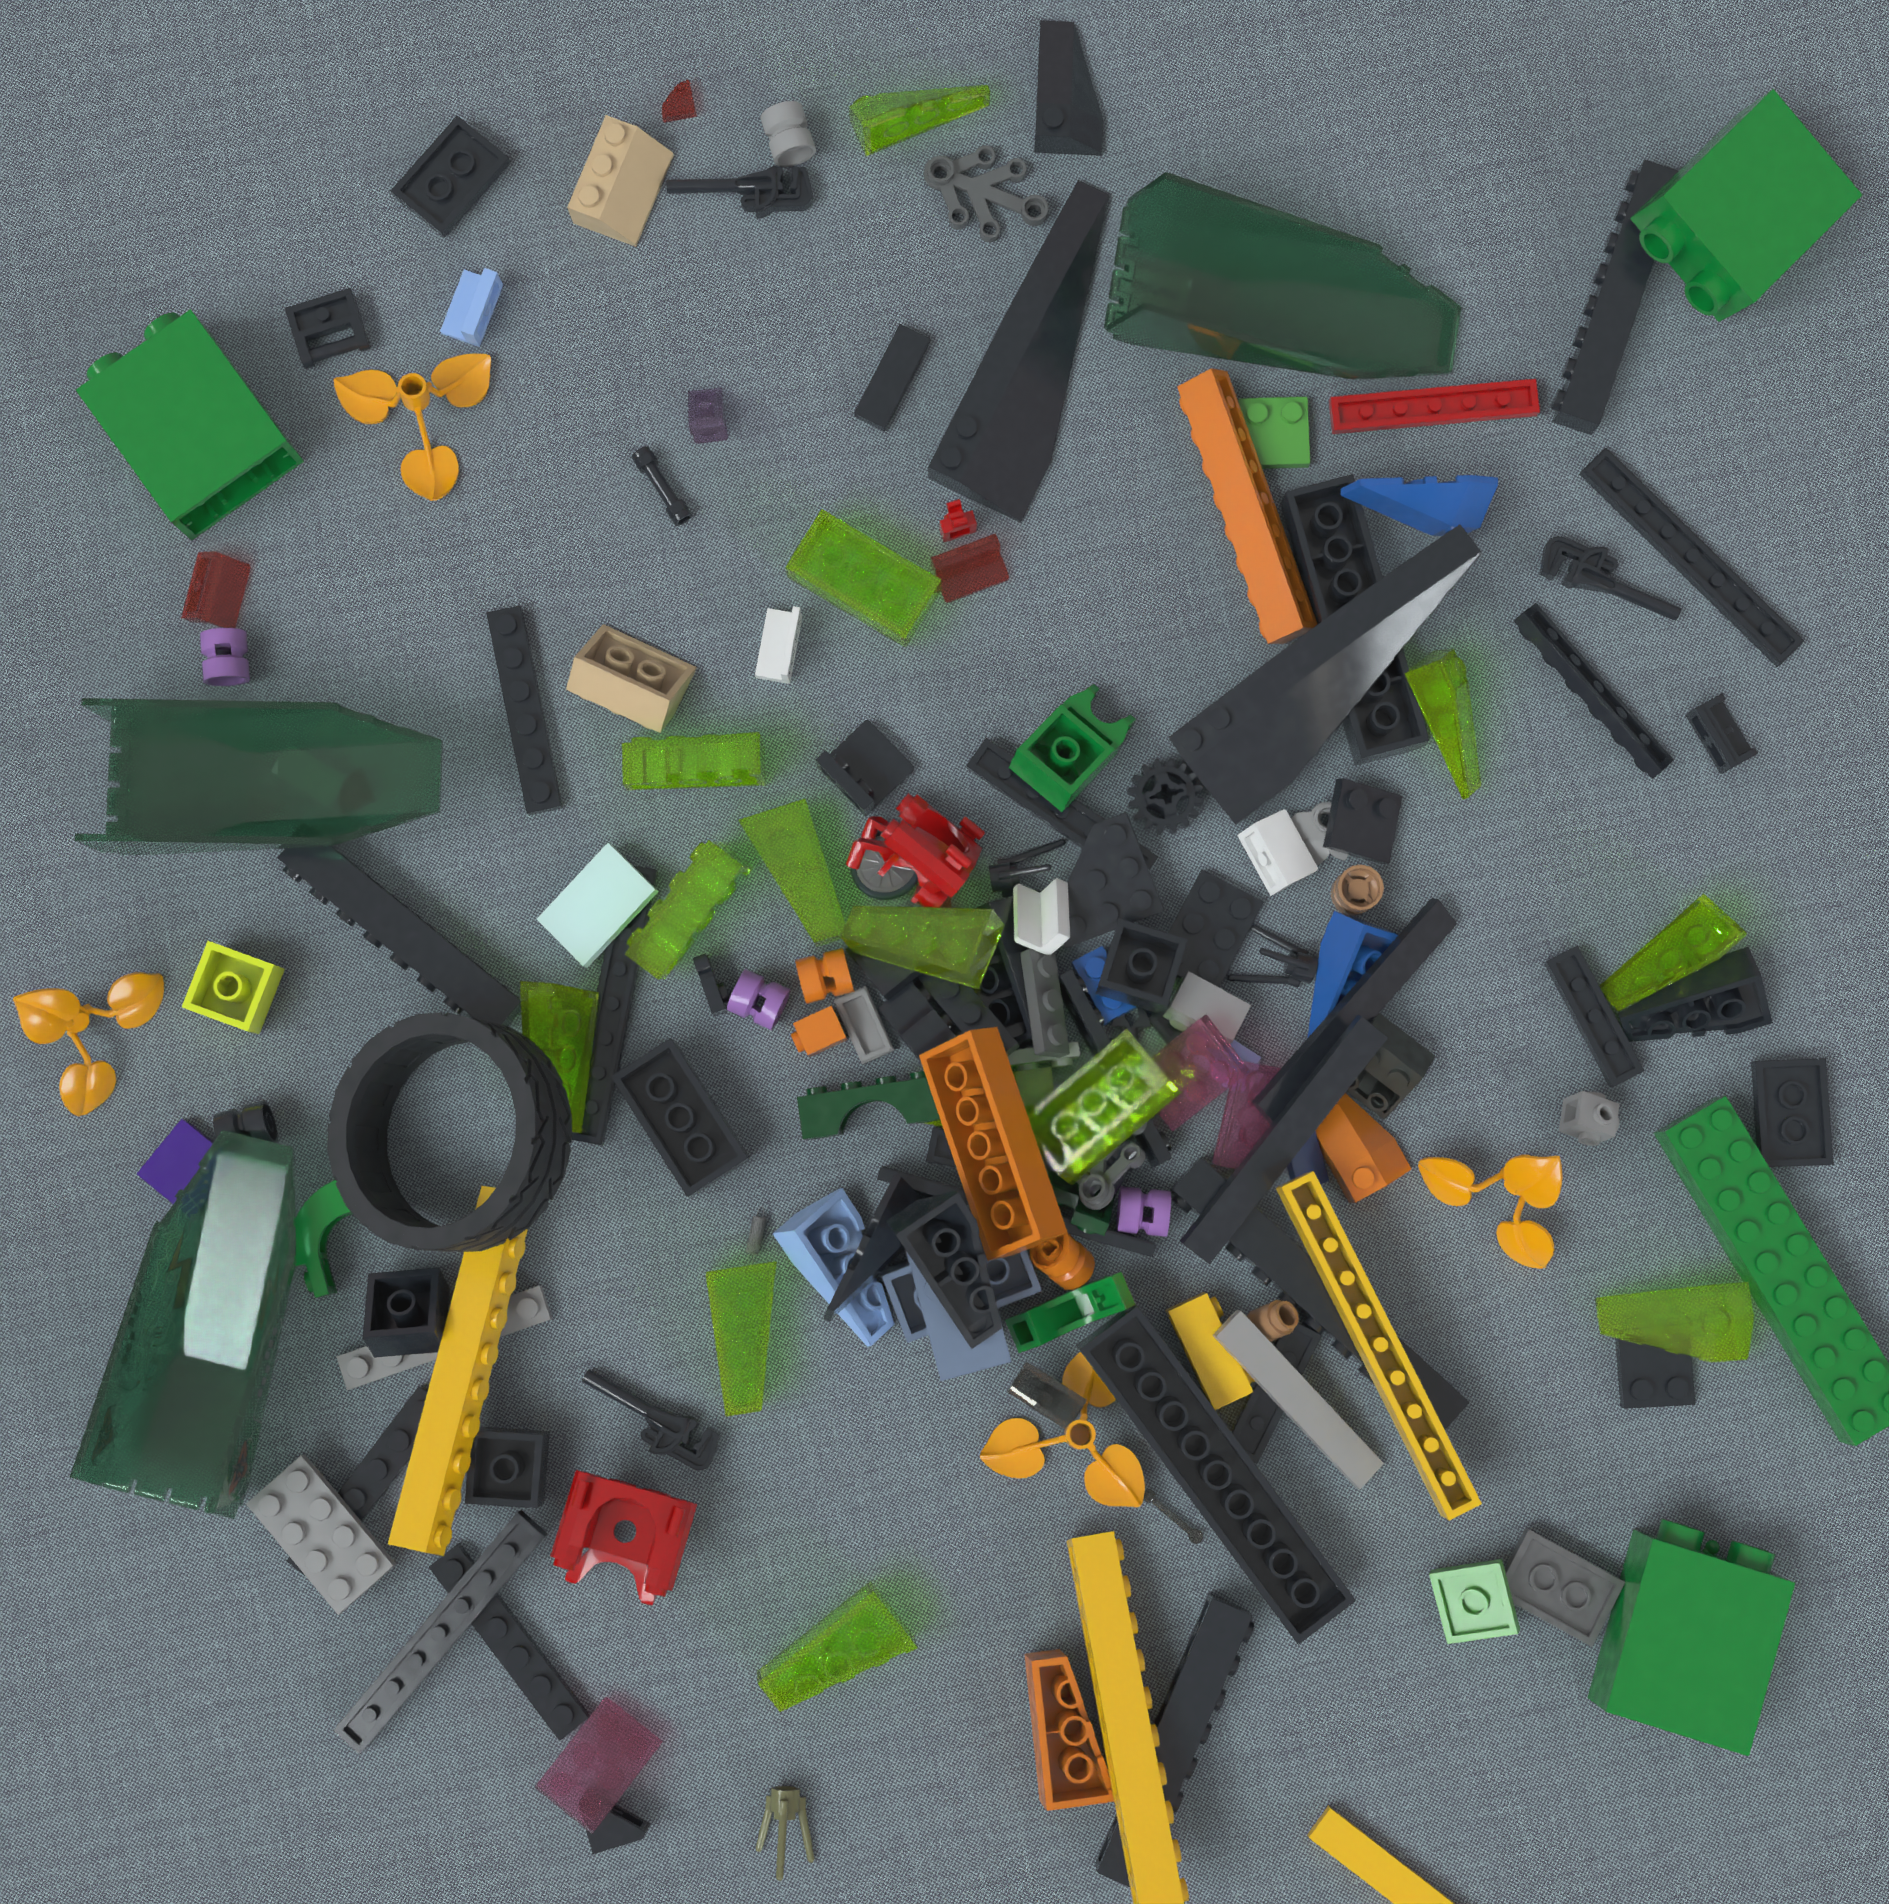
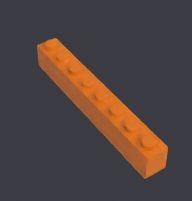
(1246, 507)

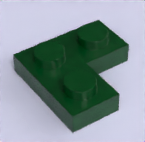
(1085, 1219)

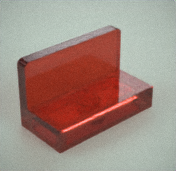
(970, 568)
(216, 590)

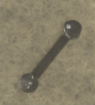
(1194, 1534)

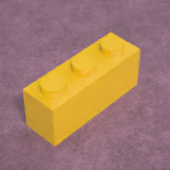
(1216, 1370)

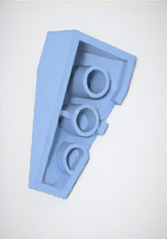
(822, 1246)

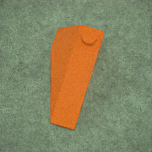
(1359, 1150)

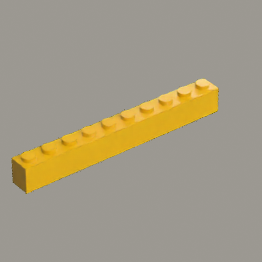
(1378, 1346)
(456, 1395)
(1125, 1722)

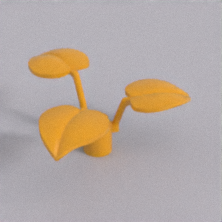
(371, 393)
(53, 1011)
(1530, 1177)
(1110, 1480)

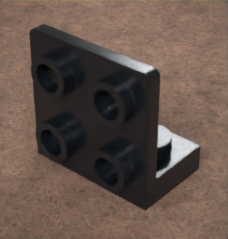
(865, 767)

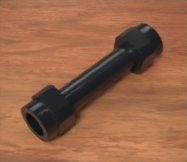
(647, 463)

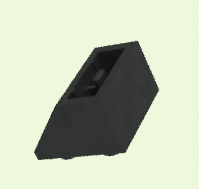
(1392, 1070)

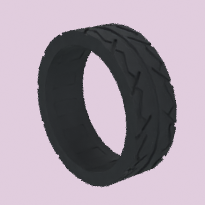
(363, 1113)

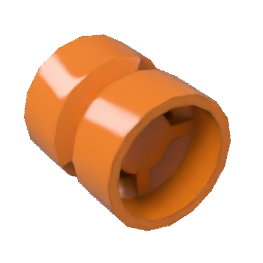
(824, 975)
(1064, 1261)

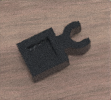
(715, 992)

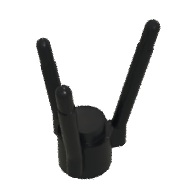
(1006, 874)
(1297, 964)

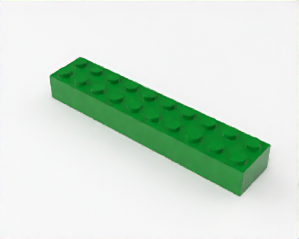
(1782, 1267)

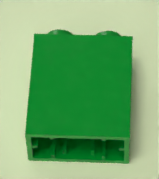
(1745, 208)
(187, 423)
(1692, 1637)

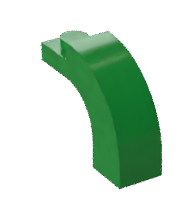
(313, 1229)
(1069, 1311)

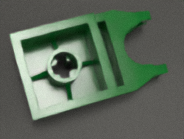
(1069, 749)

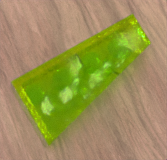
(694, 762)
(563, 1027)

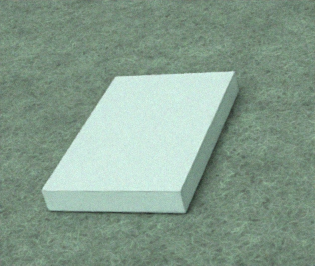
(597, 905)

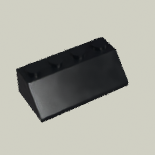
(1004, 981)

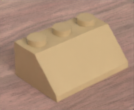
(619, 181)
(630, 678)

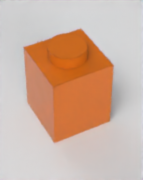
(818, 1032)

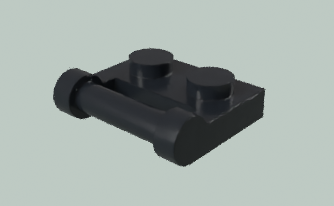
(324, 317)

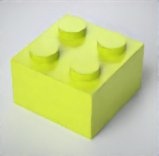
(233, 987)

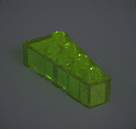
(796, 861)
(686, 908)
(929, 940)
(740, 1322)
(843, 1644)

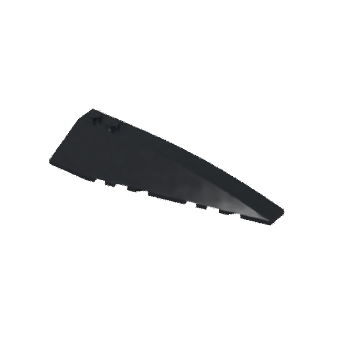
(1015, 401)
(1282, 713)

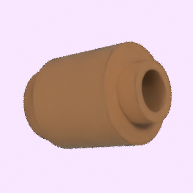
(1275, 1319)

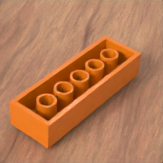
(992, 1143)

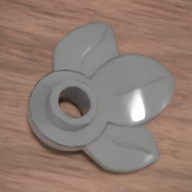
(1313, 832)

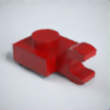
(957, 522)

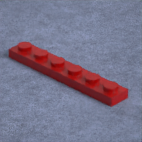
(1434, 406)

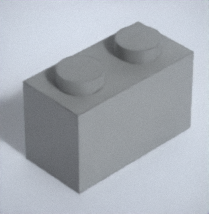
(1199, 998)

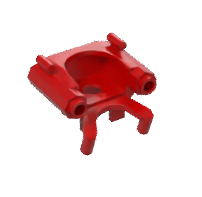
(925, 843)
(590, 1521)

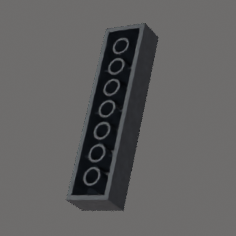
(1335, 567)

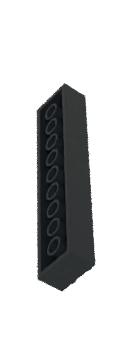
(1216, 1473)

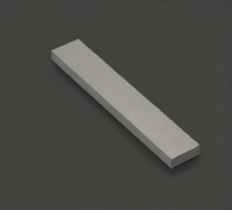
(1298, 1399)

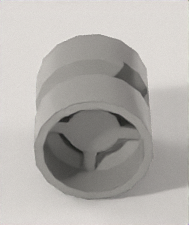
(789, 138)

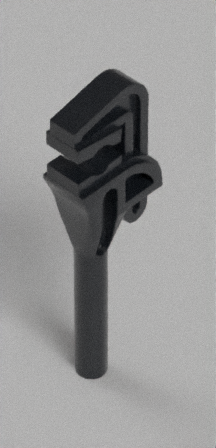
(760, 190)
(1592, 571)
(666, 1429)

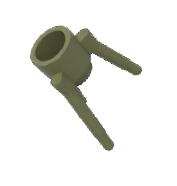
(785, 1803)

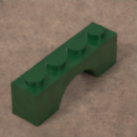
(827, 1113)

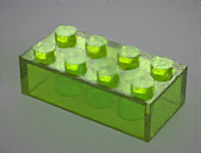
(863, 578)
(1100, 1107)

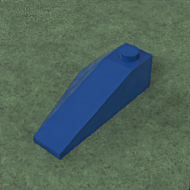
(1425, 503)
(1344, 957)

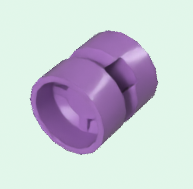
(224, 669)
(747, 993)
(1130, 1211)

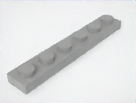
(361, 1368)

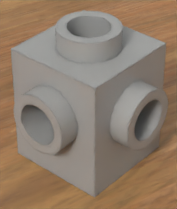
(1589, 1117)

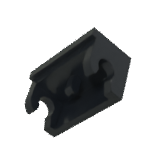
(1720, 734)

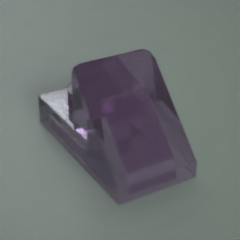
(707, 415)

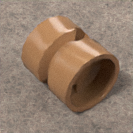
(1357, 890)

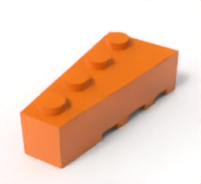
(1064, 1741)

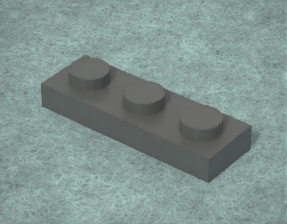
(1044, 1004)

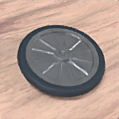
(891, 886)

